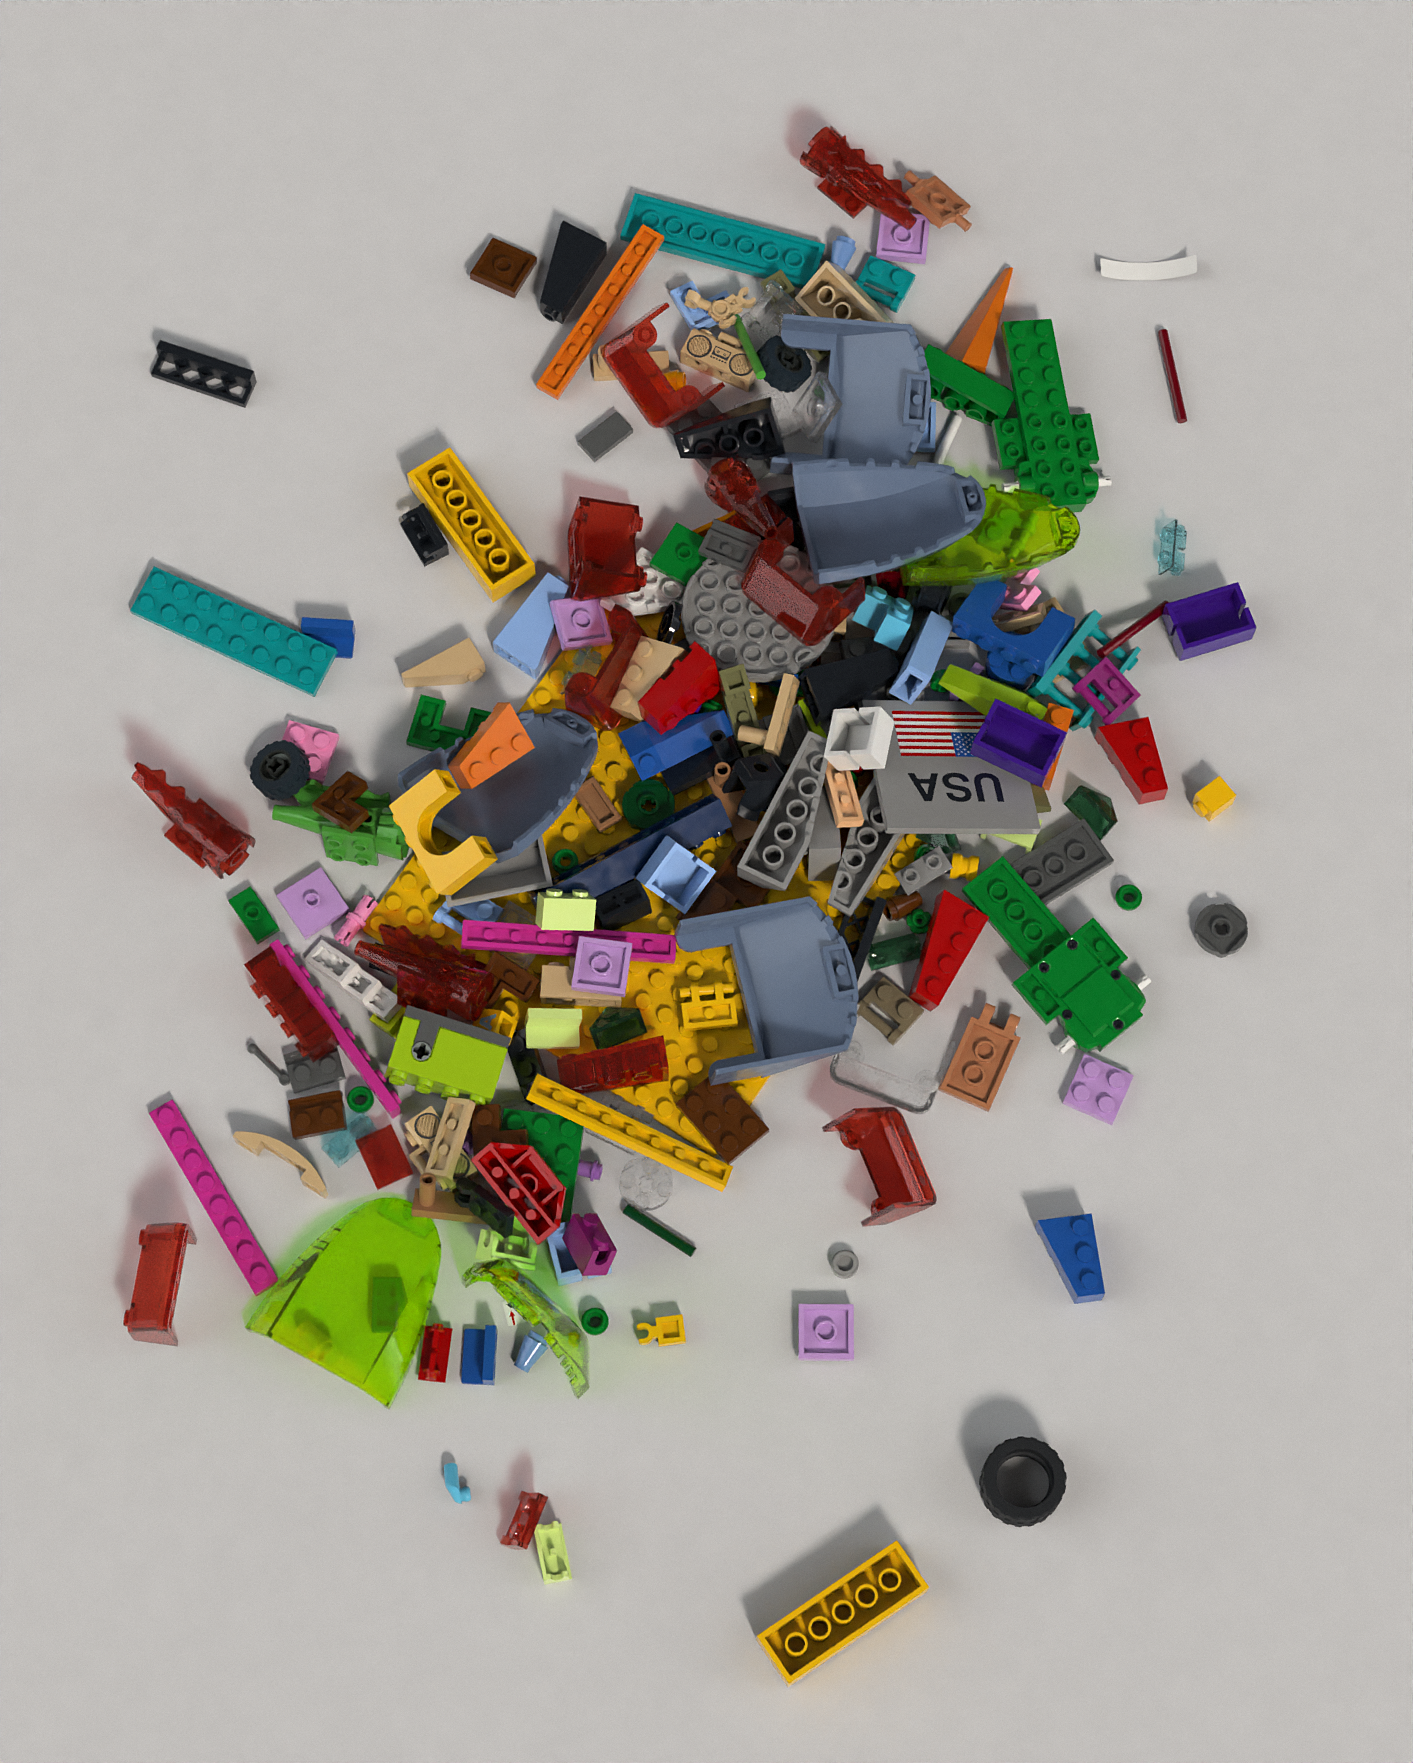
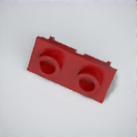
(435, 1353)

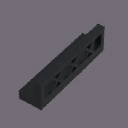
(206, 365)
(866, 932)

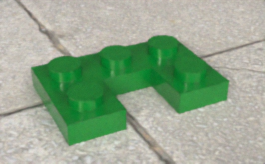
(430, 735)

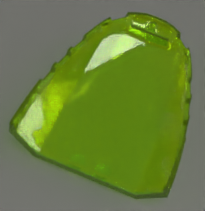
(1014, 537)
(359, 1297)
(537, 1307)

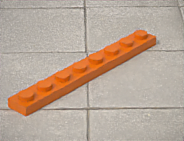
(600, 312)

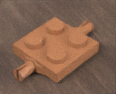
(937, 201)

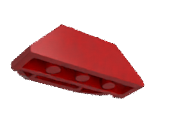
(524, 1186)

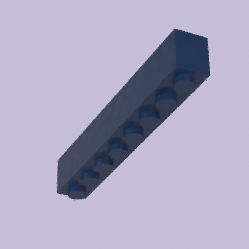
(627, 858)

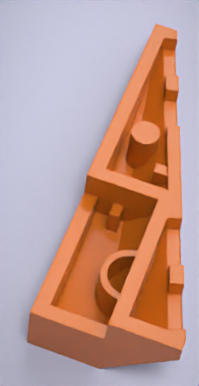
(976, 338)

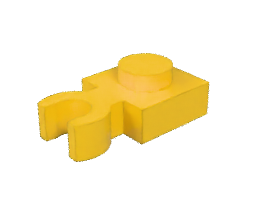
(668, 1331)

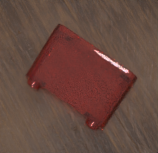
(603, 550)
(593, 695)

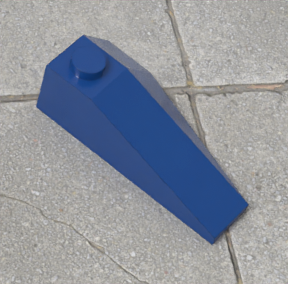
(657, 752)

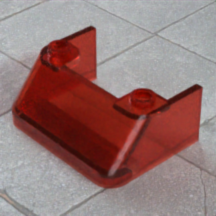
(644, 380)
(790, 604)
(890, 1161)
(158, 1282)

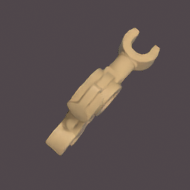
(721, 310)

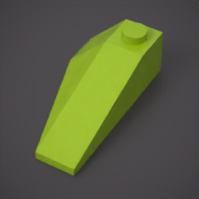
(982, 691)

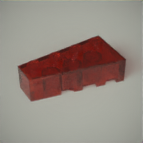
(290, 1005)
(615, 1067)

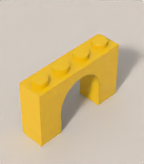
(415, 814)

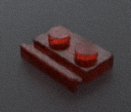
(384, 1157)

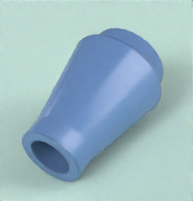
(842, 251)
(531, 1350)

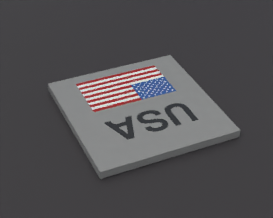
(937, 784)

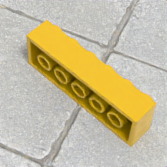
(471, 524)
(842, 1613)

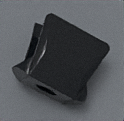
(761, 779)

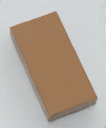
(597, 805)

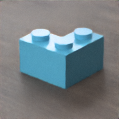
(884, 615)

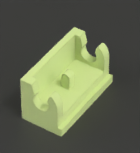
(494, 1246)
(552, 1552)

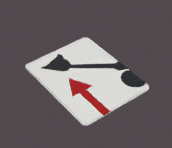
(512, 1316)

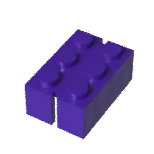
(1208, 621)
(1018, 743)

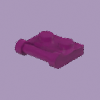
(1113, 688)

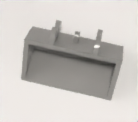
(513, 876)

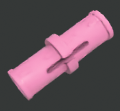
(355, 920)

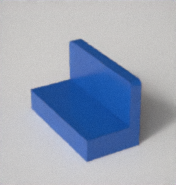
(332, 632)
(479, 1356)

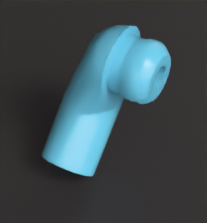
(453, 1486)

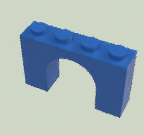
(1031, 651)

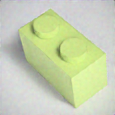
(565, 910)

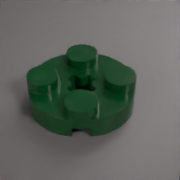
(637, 795)

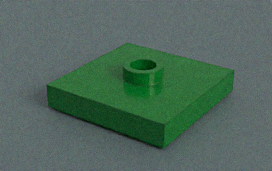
(679, 554)

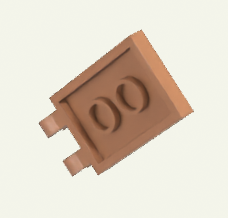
(981, 1060)

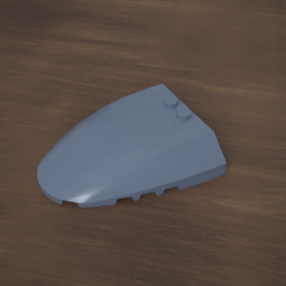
(880, 514)
(525, 795)

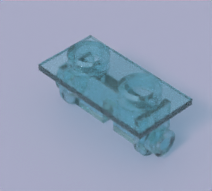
(1172, 538)
(584, 662)
(343, 1145)

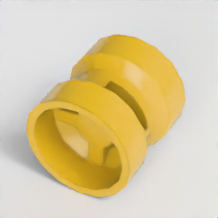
(964, 866)

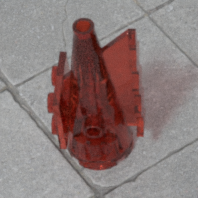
(853, 181)
(735, 489)
(197, 827)
(428, 973)

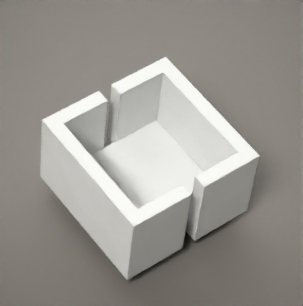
(856, 743)

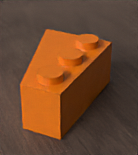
(493, 747)

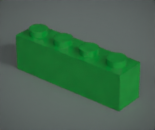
(965, 388)

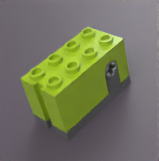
(455, 1057)

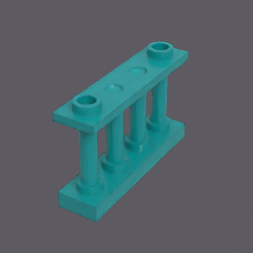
(1074, 646)

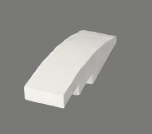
(353, 980)

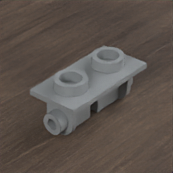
(923, 870)

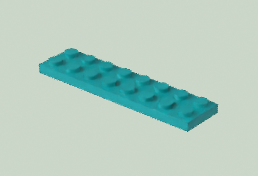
(724, 241)
(234, 631)

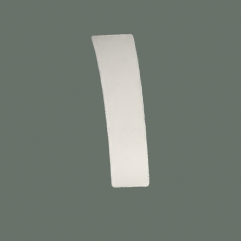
(1149, 270)

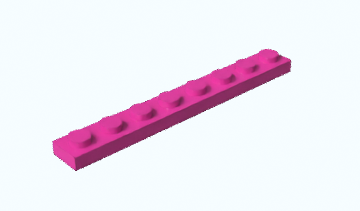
(534, 940)
(345, 1037)
(214, 1197)

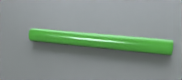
(749, 348)

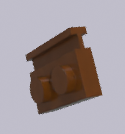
(710, 901)
(317, 1114)

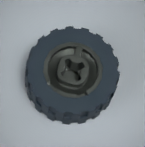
(784, 366)
(280, 770)

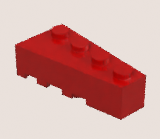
(947, 943)

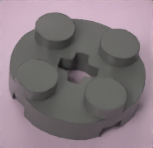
(1218, 915)

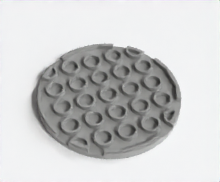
(737, 629)

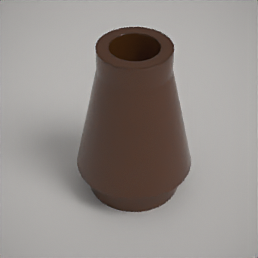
(900, 905)

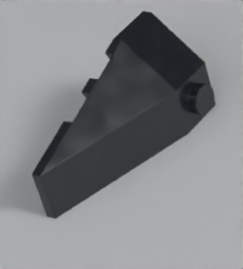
(738, 433)

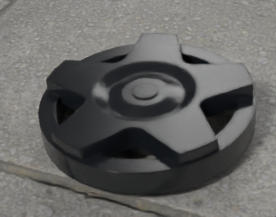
(670, 622)

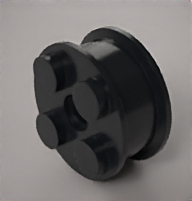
(931, 598)

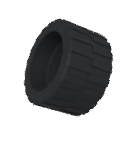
(1032, 1449)

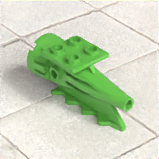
(373, 837)

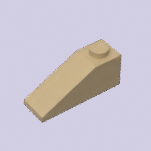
(450, 667)

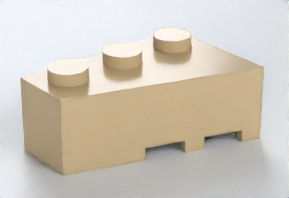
(649, 663)

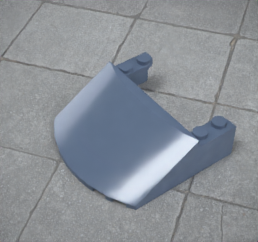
(878, 378)
(791, 980)

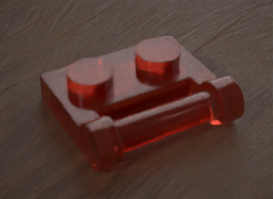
(524, 1521)

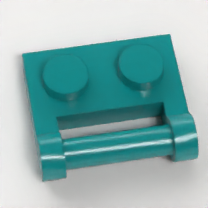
(887, 278)

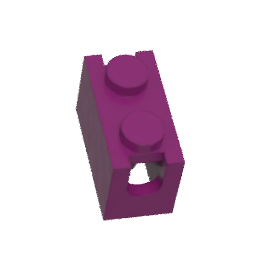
(589, 1244)

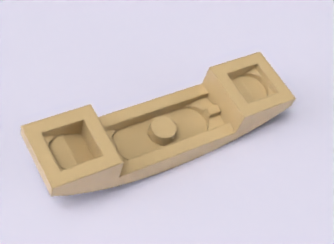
(257, 1142)

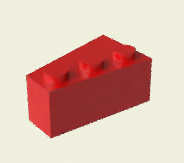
(682, 691)
(1136, 757)

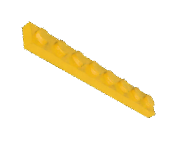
(629, 1132)

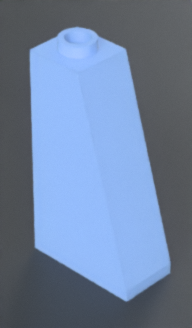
(532, 627)
(921, 658)

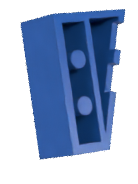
(1075, 1254)

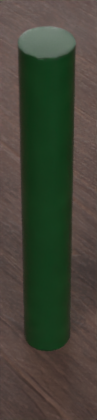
(659, 1230)

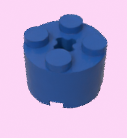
(1007, 673)

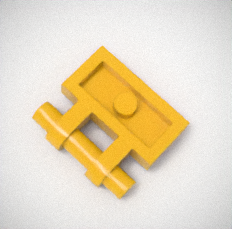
(709, 1013)

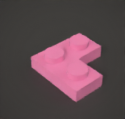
(1020, 592)
(315, 744)

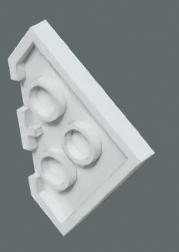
(654, 596)

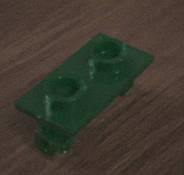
(894, 951)

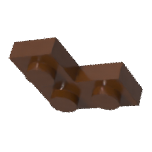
(339, 802)
(511, 978)
(487, 1128)

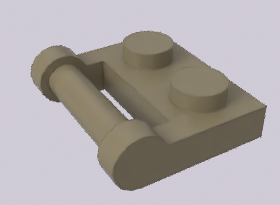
(894, 1005)

